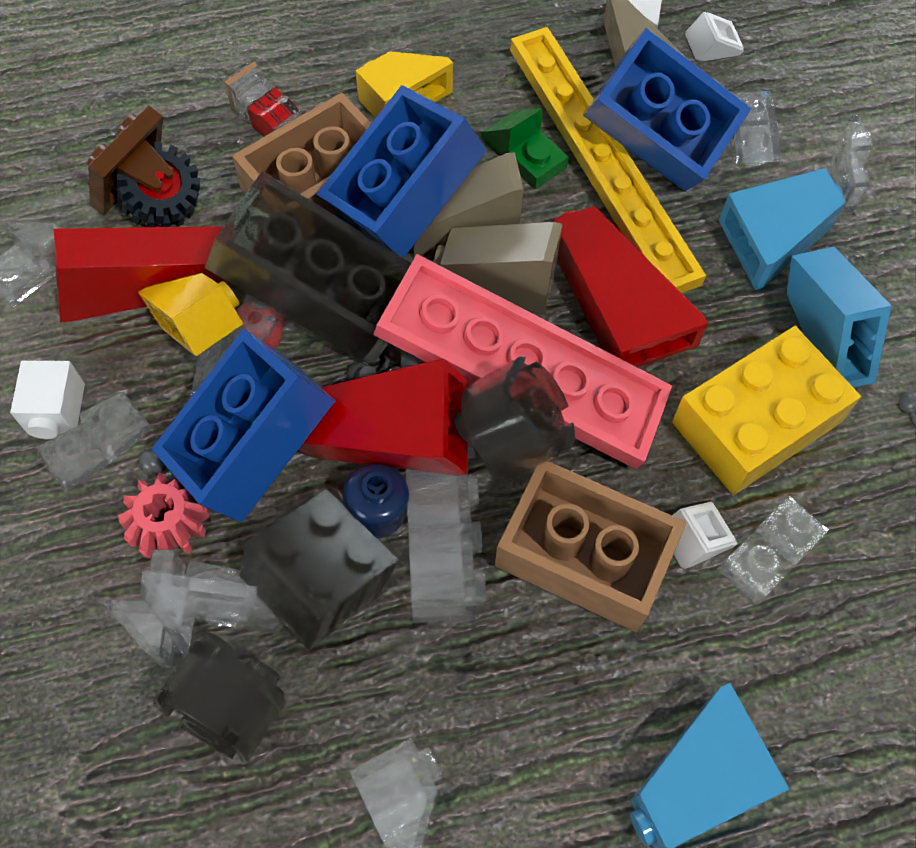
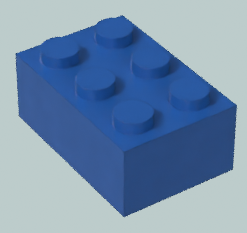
(667, 111)
(403, 170)
(242, 427)

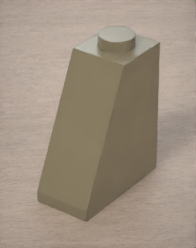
(485, 198)
(506, 260)

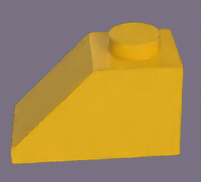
(421, 73)
(193, 310)

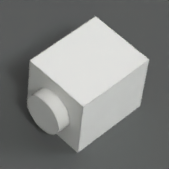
(47, 398)

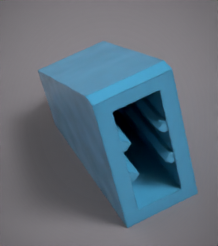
(779, 221)
(839, 313)
(706, 775)

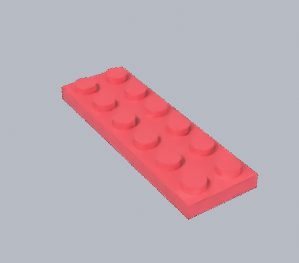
(478, 332)

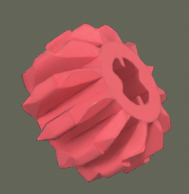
(162, 517)

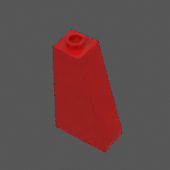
(107, 267)
(623, 294)
(395, 420)

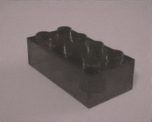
(308, 266)

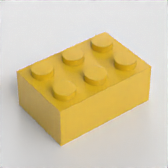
(764, 409)

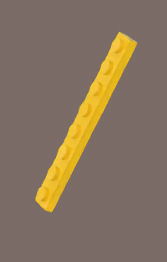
(605, 160)

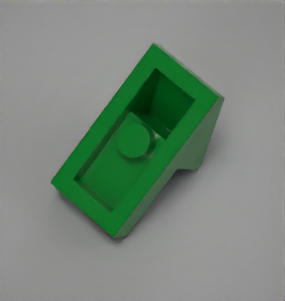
(535, 153)

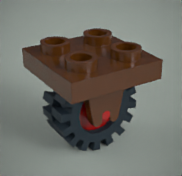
(143, 177)

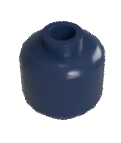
(377, 498)

